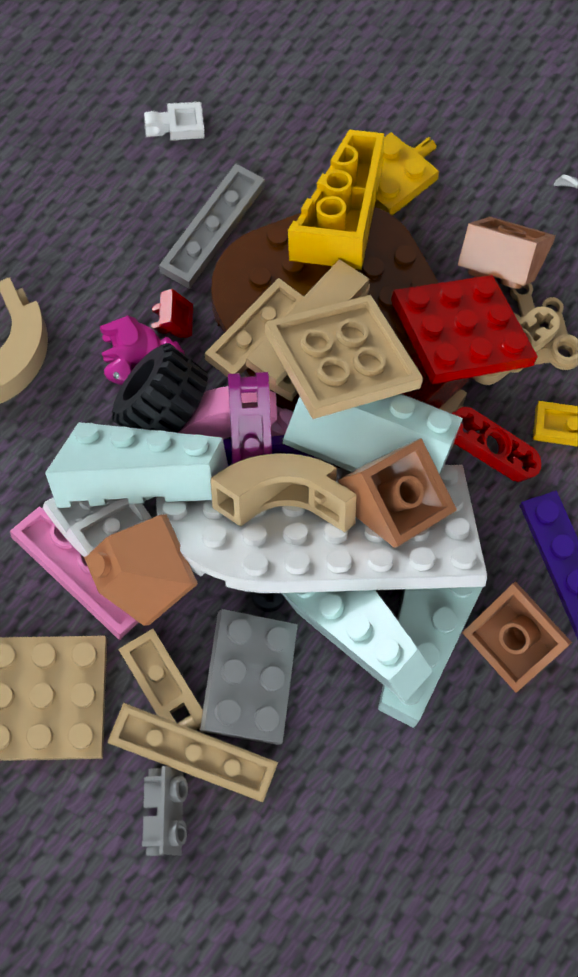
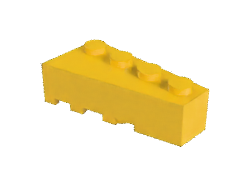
(340, 212)

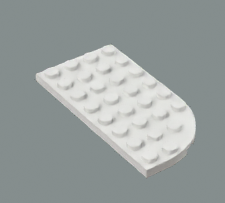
(301, 552)

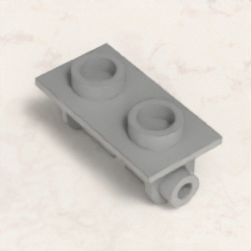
(166, 832)

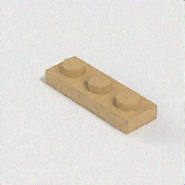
(239, 341)

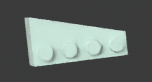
(368, 634)

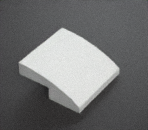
(89, 525)

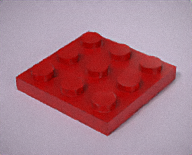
(463, 329)

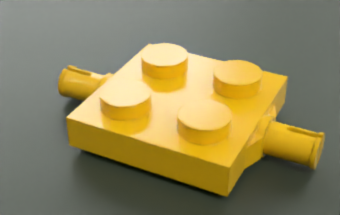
(404, 173)

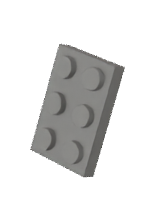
(249, 677)

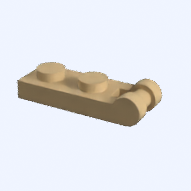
(161, 679)

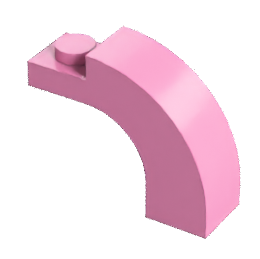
(213, 414)

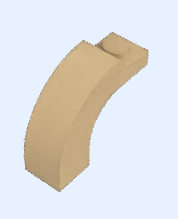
(26, 345)
(282, 480)

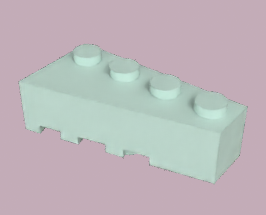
(135, 465)
(434, 624)

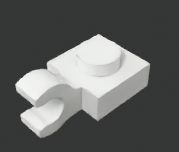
(181, 120)

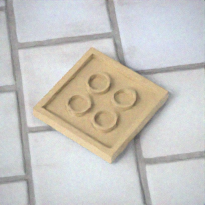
(342, 356)
(52, 697)

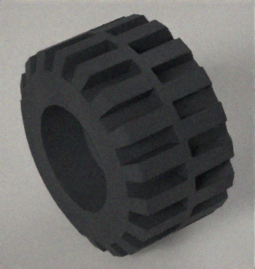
(160, 391)

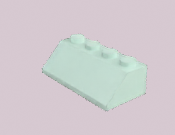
(372, 431)

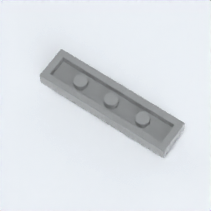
(212, 226)

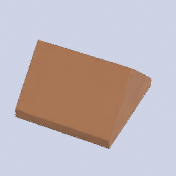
(516, 637)

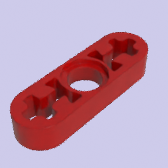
(508, 444)

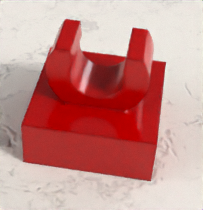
(174, 314)

